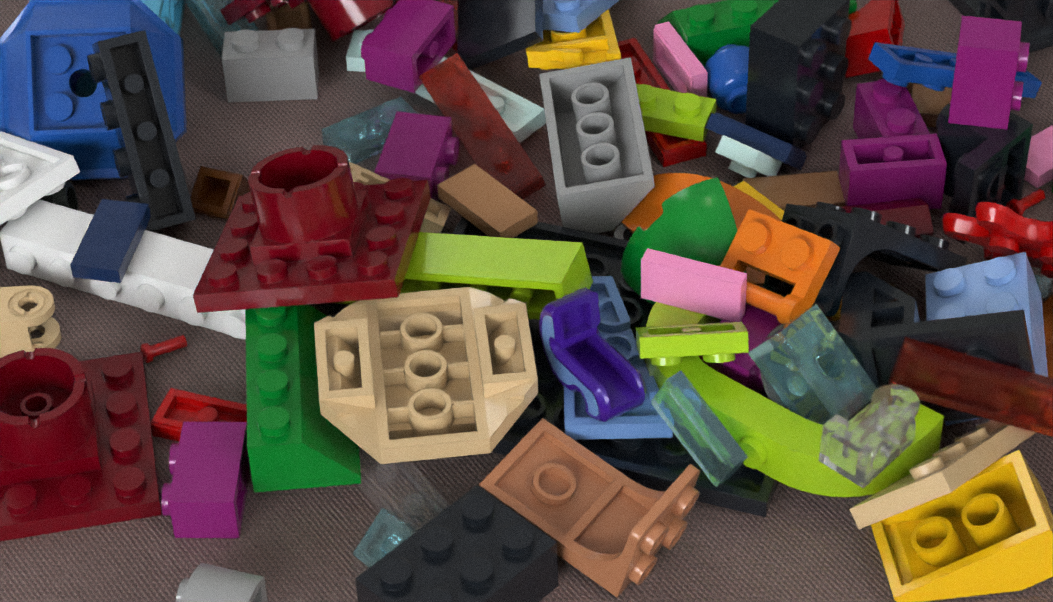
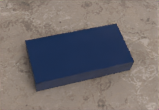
(758, 140)
(110, 241)

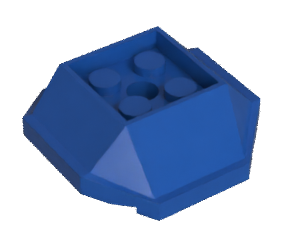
(46, 56)

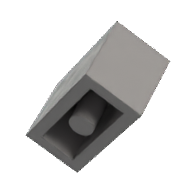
(270, 65)

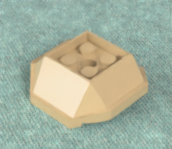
(426, 372)

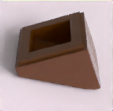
(217, 192)

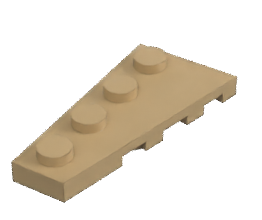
(943, 472)

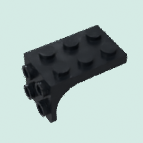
(860, 236)

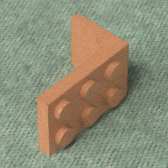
(590, 508)

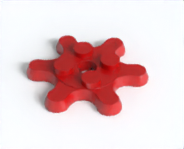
(1004, 234)

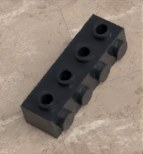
(142, 128)

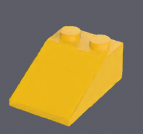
(972, 541)

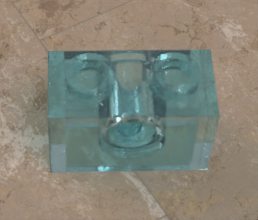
(813, 369)

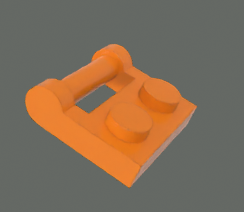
(783, 254)

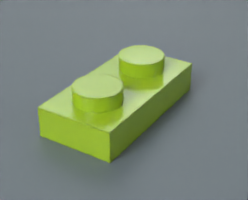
(675, 112)
(713, 340)

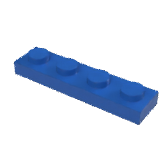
(929, 67)

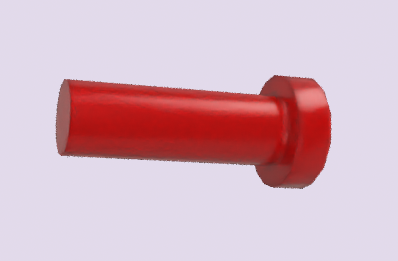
(1026, 202)
(163, 347)

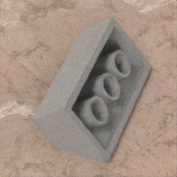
(596, 143)

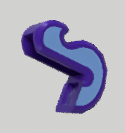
(586, 359)

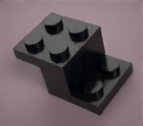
(983, 162)

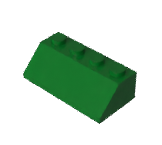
(720, 24)
(286, 433)

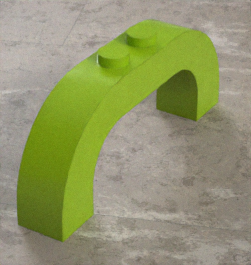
(777, 438)

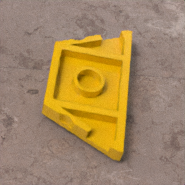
(572, 49)

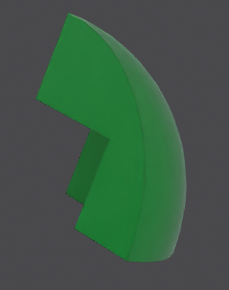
(693, 225)

